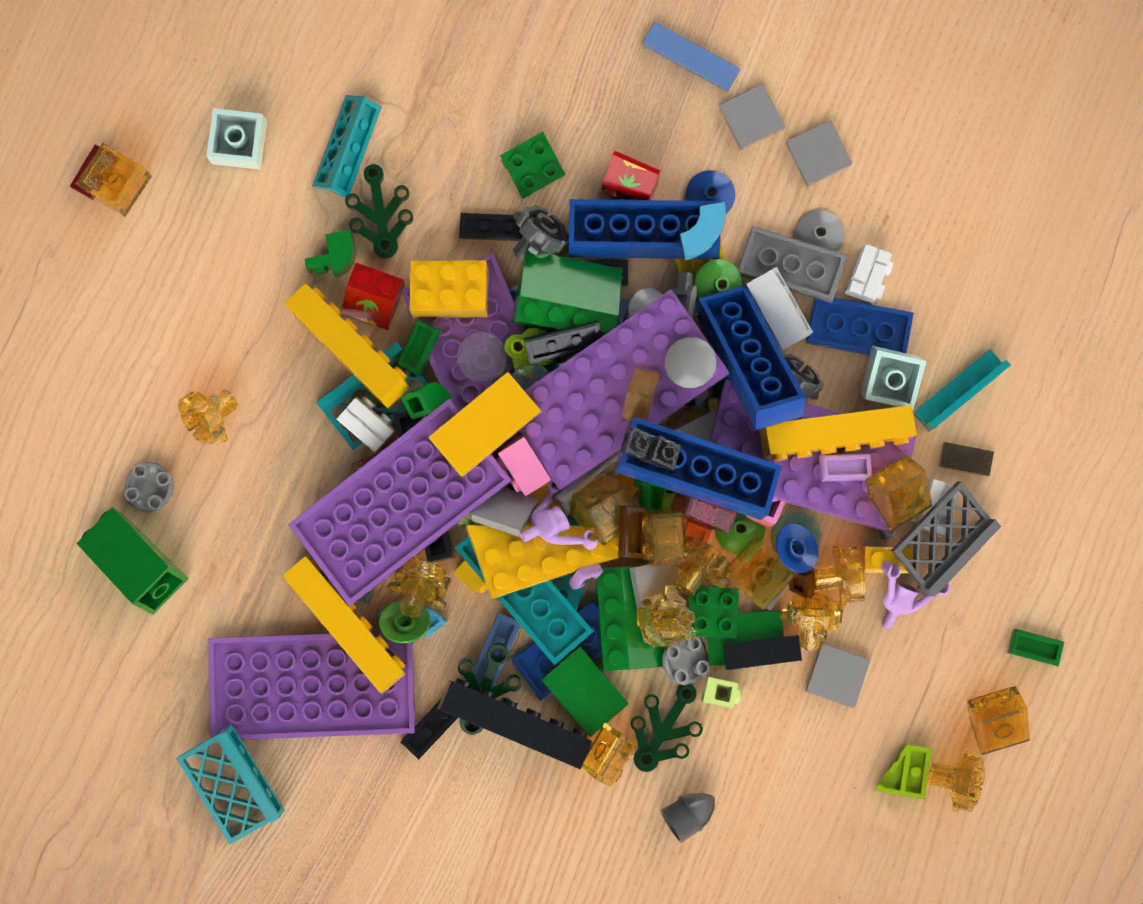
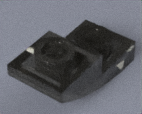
(650, 448)

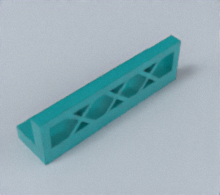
(350, 145)
(960, 390)

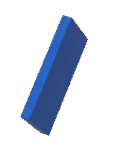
(858, 326)
(535, 664)

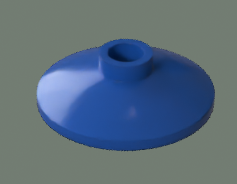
(713, 180)
(797, 548)

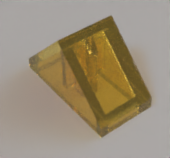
(640, 394)

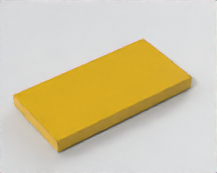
(484, 424)

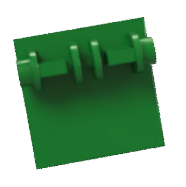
(532, 165)
(715, 611)

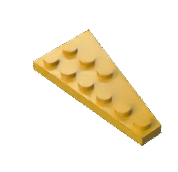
(516, 565)

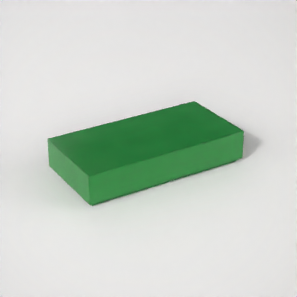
(419, 347)
(1036, 647)

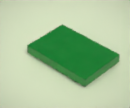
(750, 627)
(584, 691)

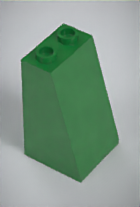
(131, 561)

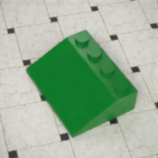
(566, 293)
(617, 622)

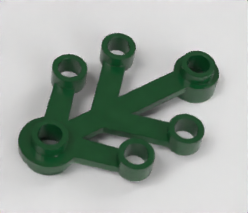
(381, 215)
(494, 662)
(663, 731)

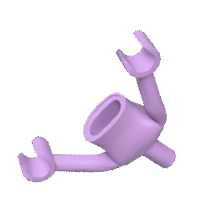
(552, 522)
(901, 596)

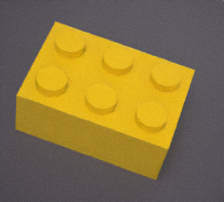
(449, 288)

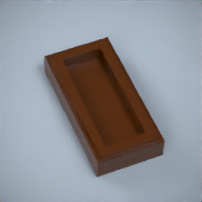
(631, 532)

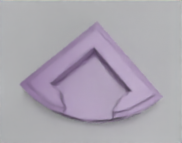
(583, 574)

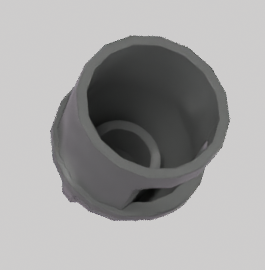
(689, 814)

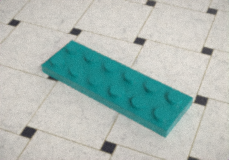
(540, 612)

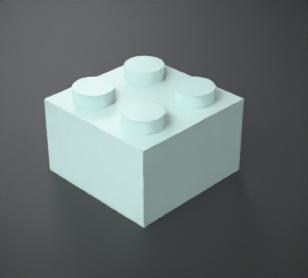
(236, 138)
(892, 377)

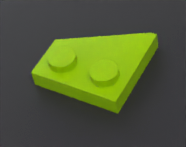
(907, 773)

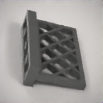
(961, 552)

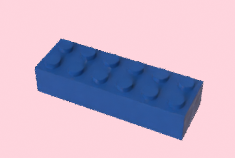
(633, 228)
(751, 357)
(708, 472)

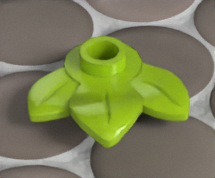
(520, 358)

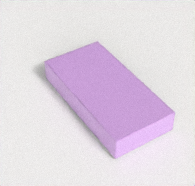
(845, 467)

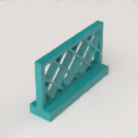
(351, 385)
(251, 778)

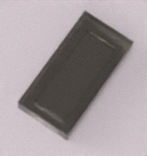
(966, 459)

